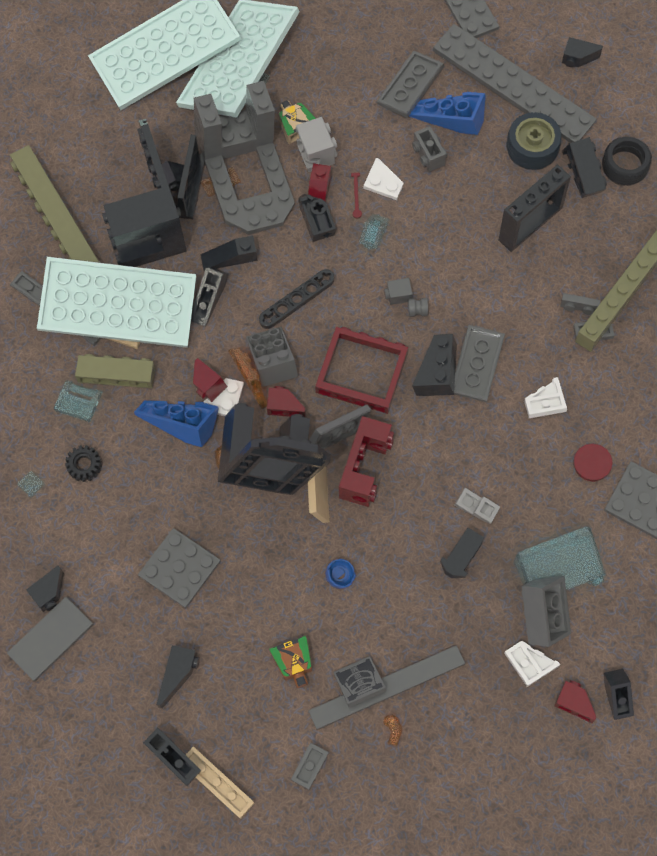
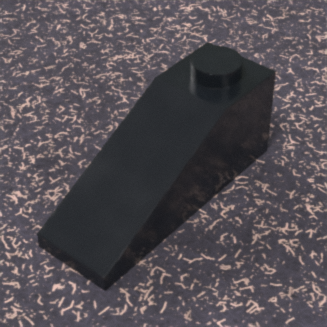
(231, 253)
(208, 295)
(178, 670)
(172, 756)

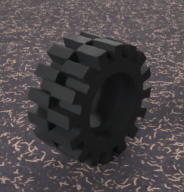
(73, 458)

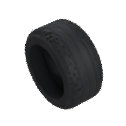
(621, 175)

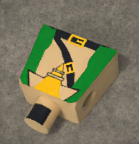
(291, 117)

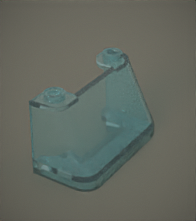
(568, 556)

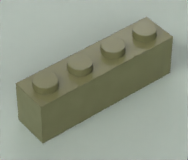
(115, 371)

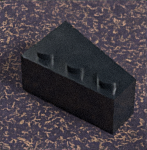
(585, 167)
(438, 368)

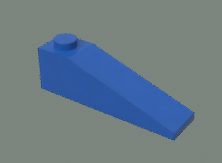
(456, 113)
(186, 422)

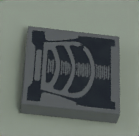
(359, 681)

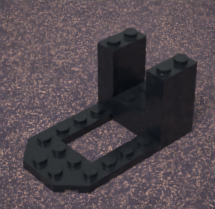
(147, 224)
(268, 464)

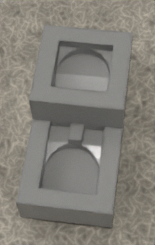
(477, 506)

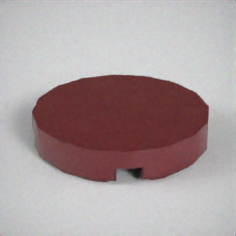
(592, 462)

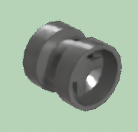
(418, 307)

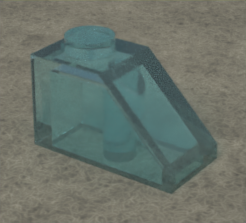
(373, 231)

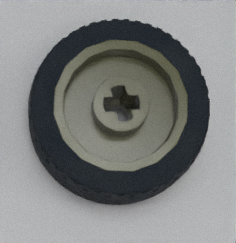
(533, 141)

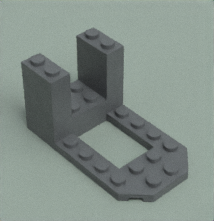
(231, 136)

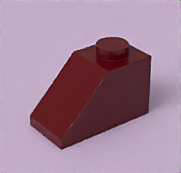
(319, 181)
(207, 381)
(283, 403)
(575, 701)

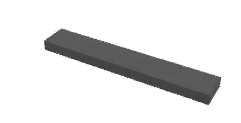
(33, 291)

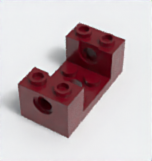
(372, 436)

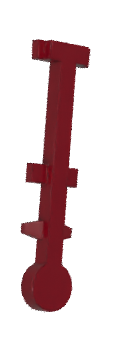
(356, 213)

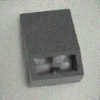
(272, 356)

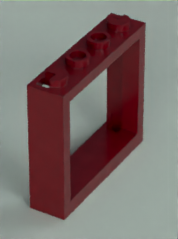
(356, 397)

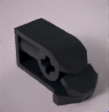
(318, 223)
(462, 554)

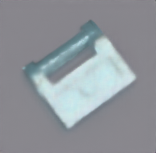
(77, 406)

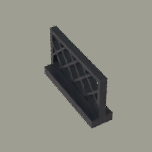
(190, 180)

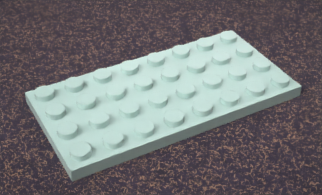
(163, 49)
(243, 63)
(116, 302)

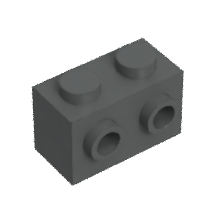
(429, 148)

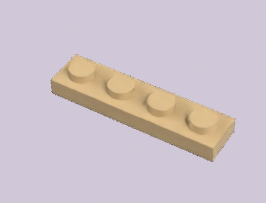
(220, 785)

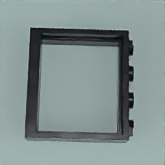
(533, 208)

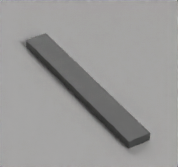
(394, 683)

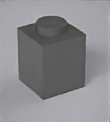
(398, 291)

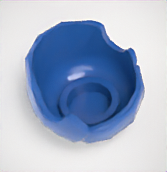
(337, 569)

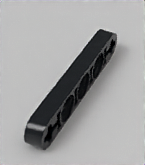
(300, 291)

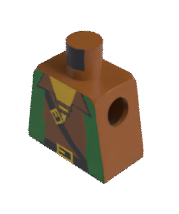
(293, 660)

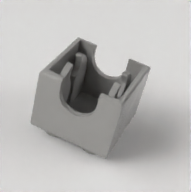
(315, 143)

